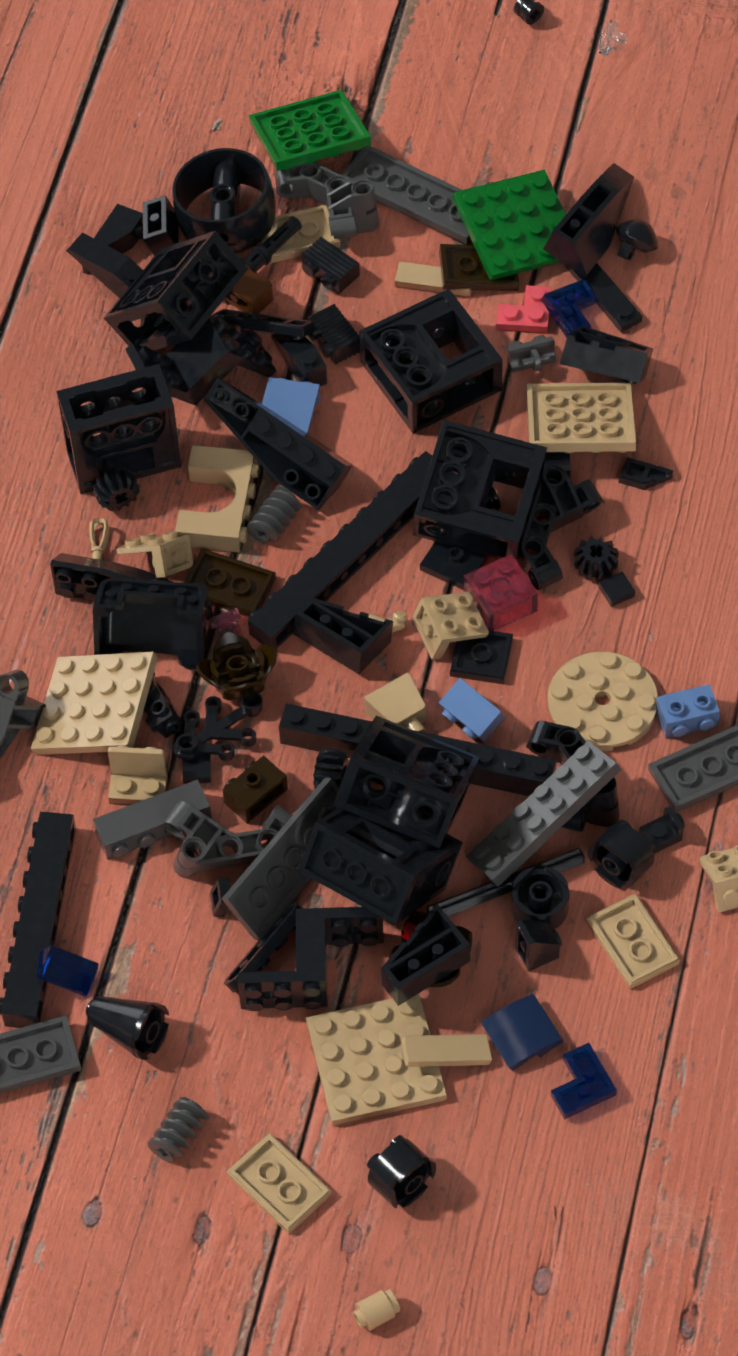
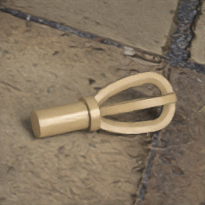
(98, 551)

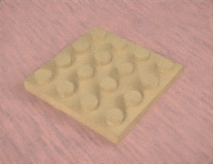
(581, 417)
(94, 703)
(365, 1063)

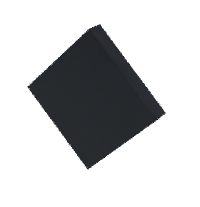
(482, 658)

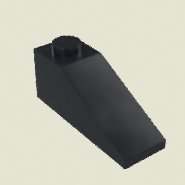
(120, 230)
(105, 263)
(302, 359)

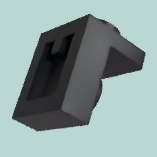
(664, 830)

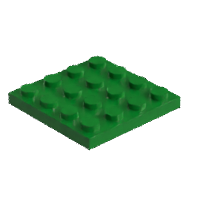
(310, 130)
(511, 222)

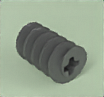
(274, 515)
(176, 1128)

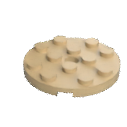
(600, 674)

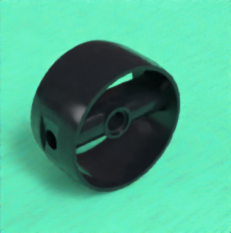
(224, 172)

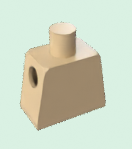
(398, 703)

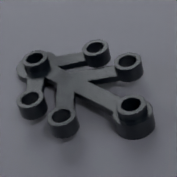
(190, 746)

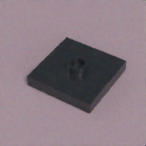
(451, 563)

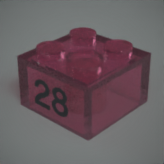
(501, 592)

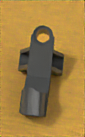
(349, 202)
(16, 708)
(205, 839)

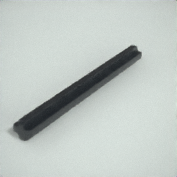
(490, 890)

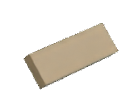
(423, 278)
(446, 1050)

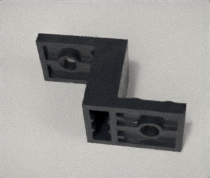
(209, 355)
(308, 983)

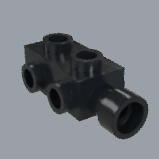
(160, 711)

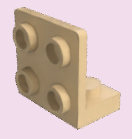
(170, 552)
(447, 620)
(136, 774)

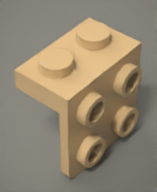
(723, 872)

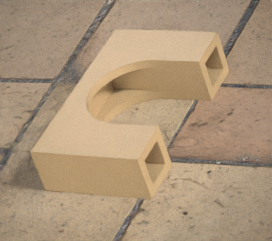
(225, 528)

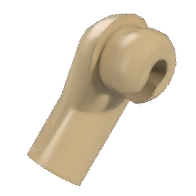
(399, 620)

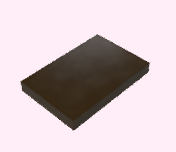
(463, 269)
(231, 582)

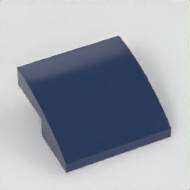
(522, 1031)

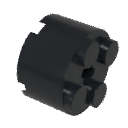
(622, 854)
(540, 896)
(400, 1172)

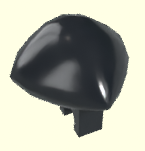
(635, 235)

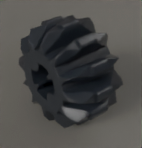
(116, 489)
(596, 558)
(330, 764)

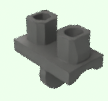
(532, 353)

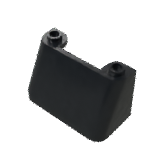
(151, 618)

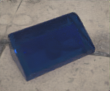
(66, 970)

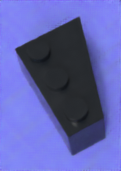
(606, 355)
(341, 634)
(425, 957)

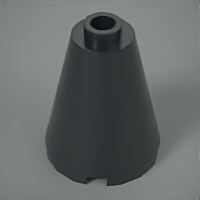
(130, 1023)

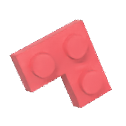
(528, 317)

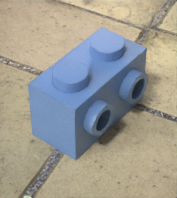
(471, 710)
(687, 711)

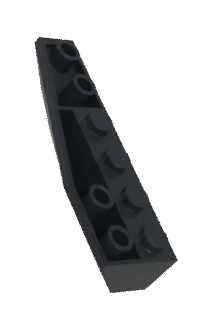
(591, 223)
(279, 446)
(82, 576)

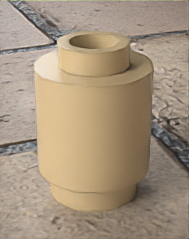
(376, 1309)

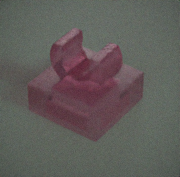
(226, 619)

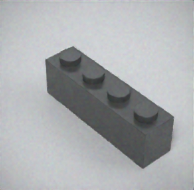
(143, 821)

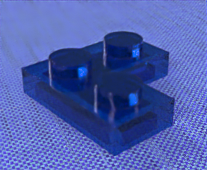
(566, 305)
(589, 1086)

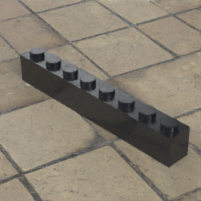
(38, 917)

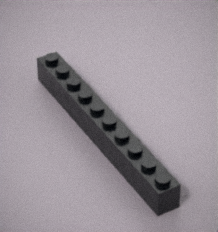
(342, 555)
(495, 769)

